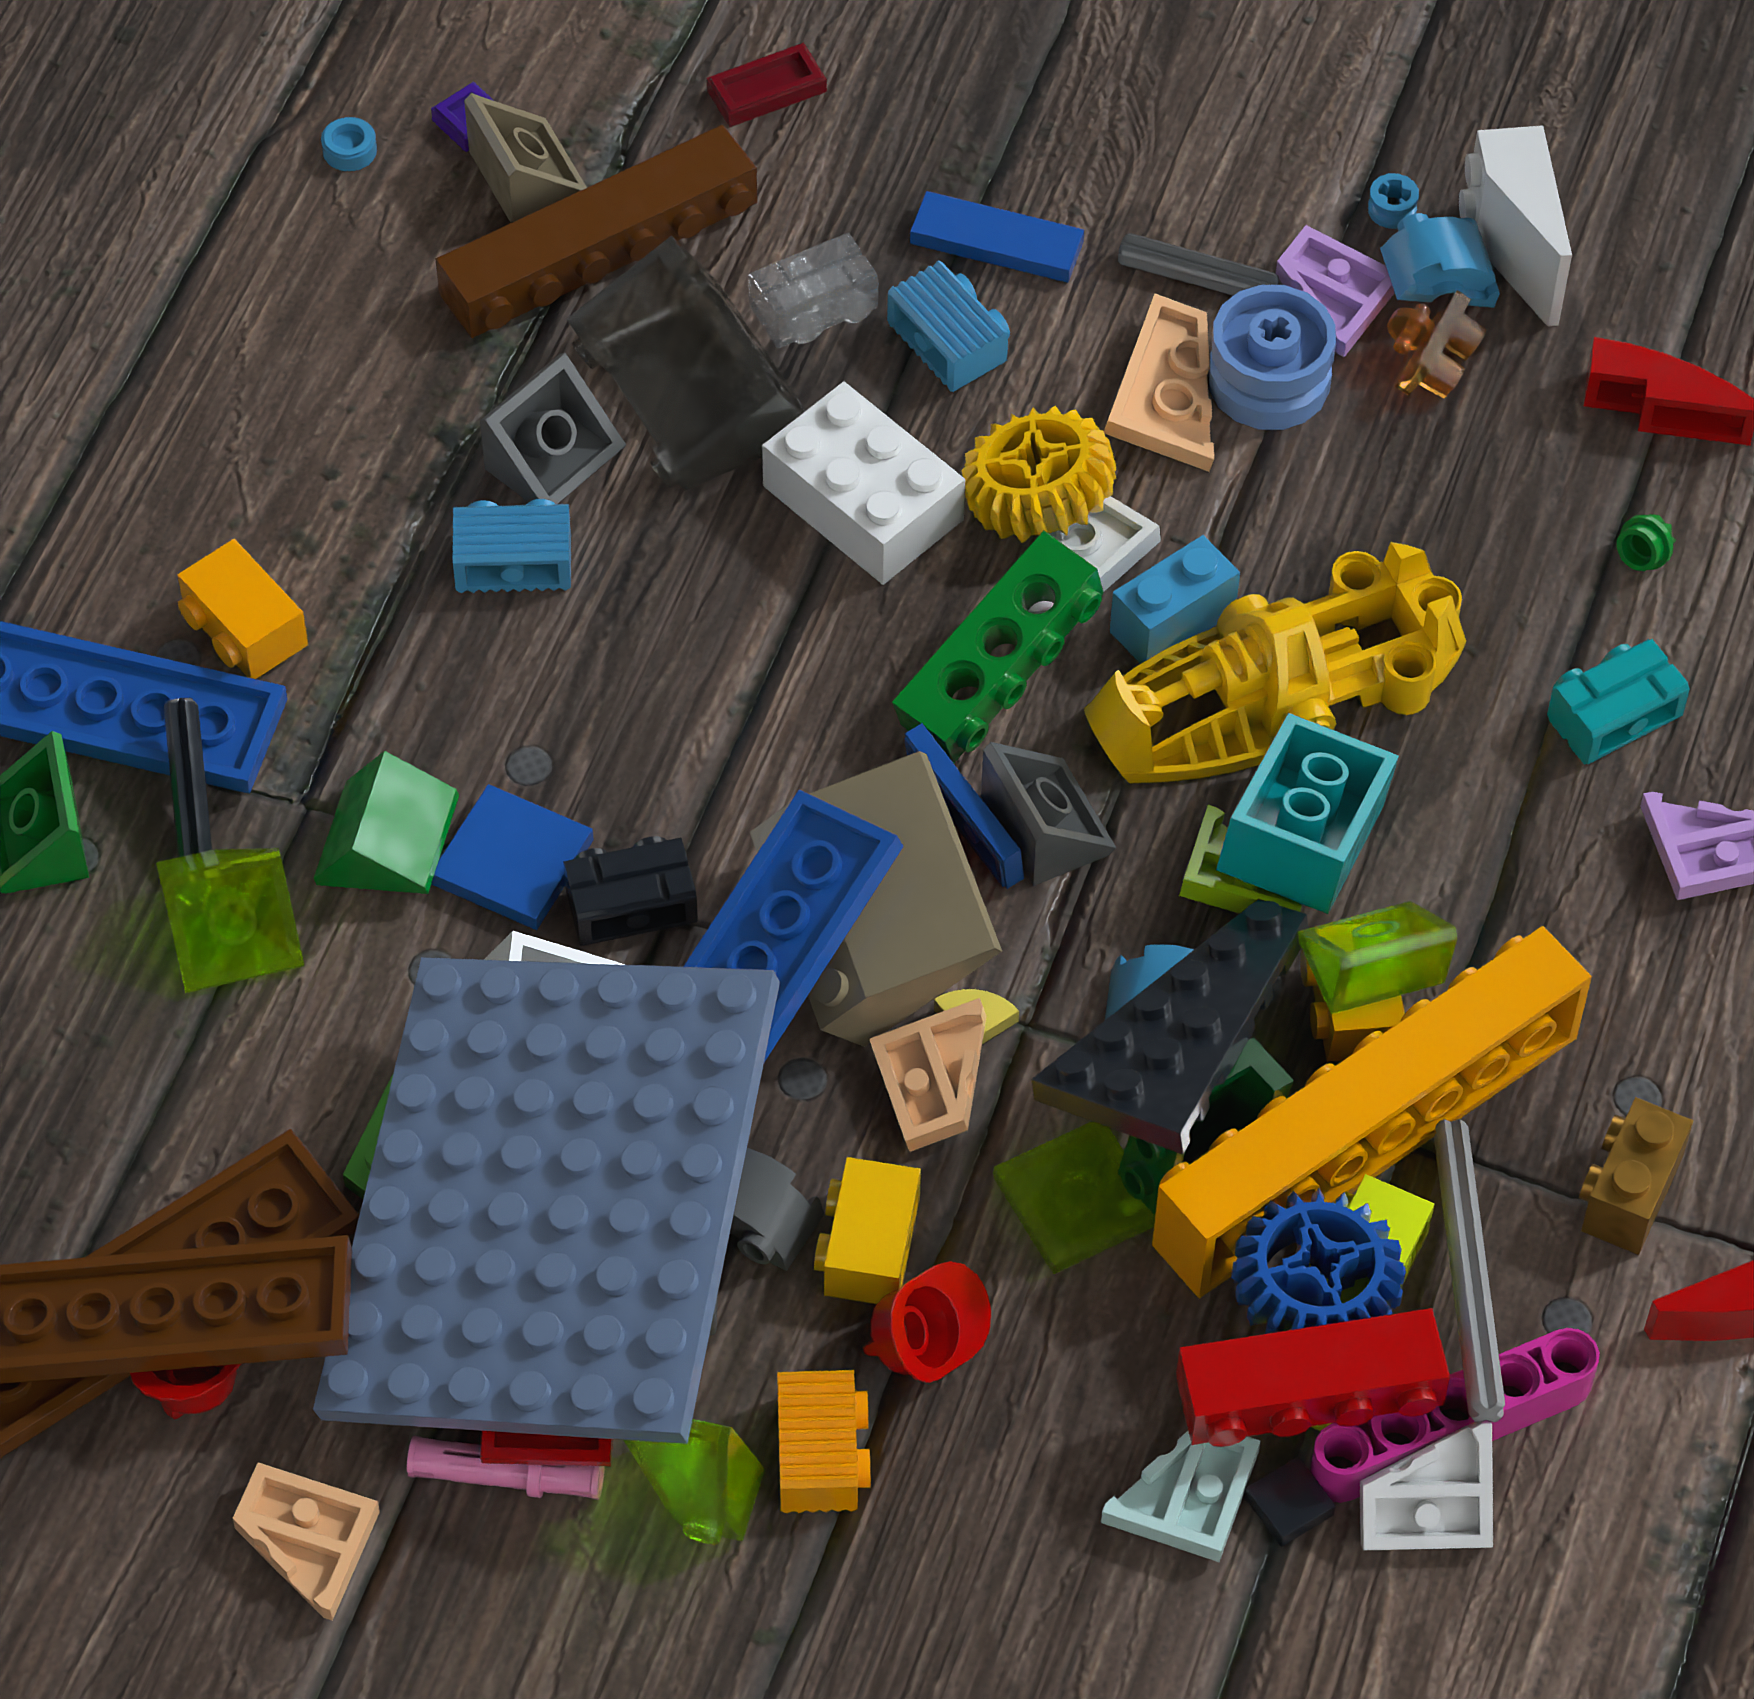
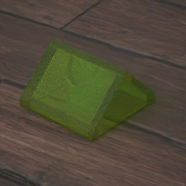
(1378, 955)

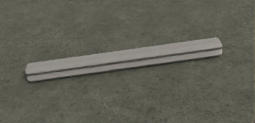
(1469, 1271)

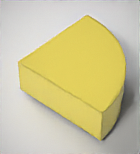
(999, 1011)

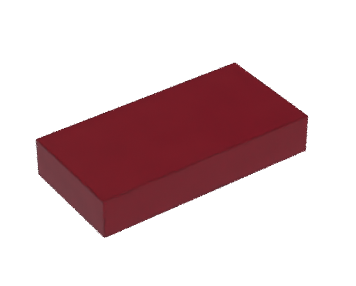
(766, 84)

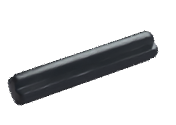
(187, 776)

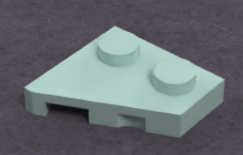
(1187, 1496)

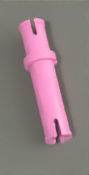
(462, 1464)

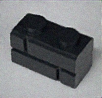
(630, 890)

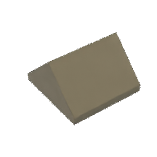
(518, 157)

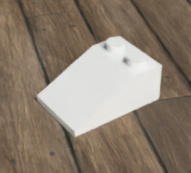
(1519, 214)

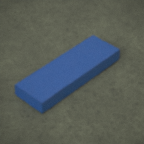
(997, 236)
(969, 811)

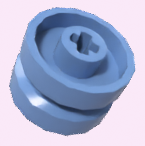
(1271, 357)

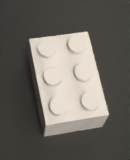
(863, 482)

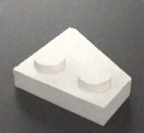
(1433, 1496)

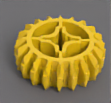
(1039, 474)

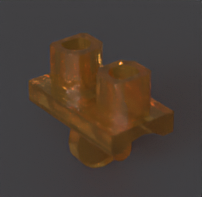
(1428, 338)

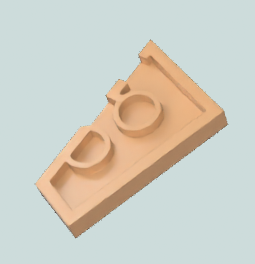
(1166, 386)

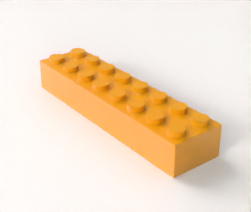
(1374, 1103)

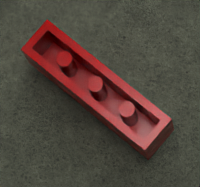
(1312, 1377)

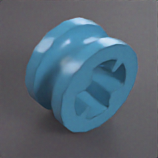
(1392, 186)

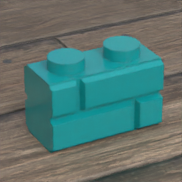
(1617, 700)

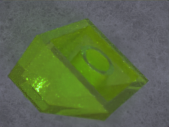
(229, 915)
(703, 1483)

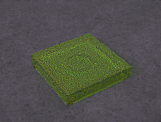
(1073, 1196)

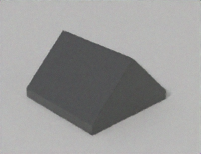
(548, 434)
(1042, 811)

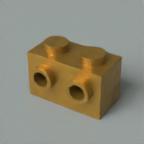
(1636, 1175)

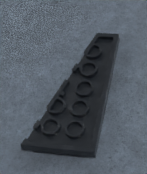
(1178, 1037)

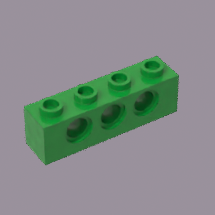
(1042, 573)

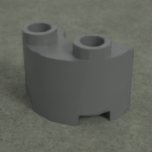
(770, 1213)

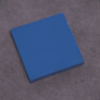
(511, 856)

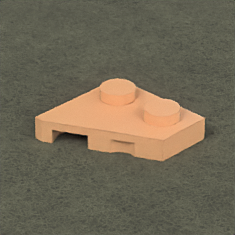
(933, 1072)
(306, 1532)

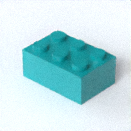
(1307, 813)

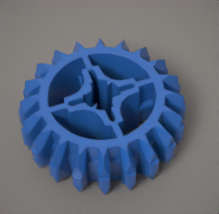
(1339, 1248)

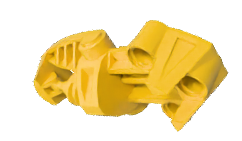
(1284, 662)

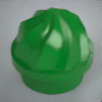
(1645, 542)

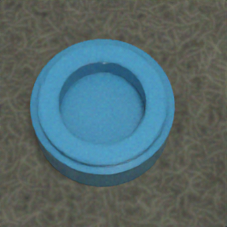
(349, 144)

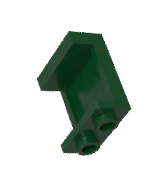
(1233, 1105)

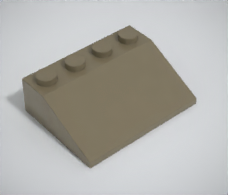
(921, 922)

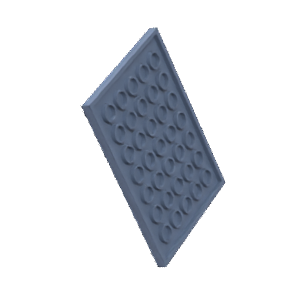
(552, 1198)

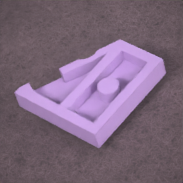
(1338, 277)
(1701, 846)

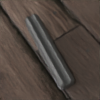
(1191, 266)

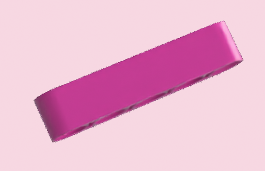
(1523, 1367)

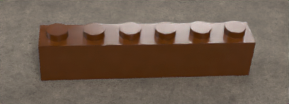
(596, 231)

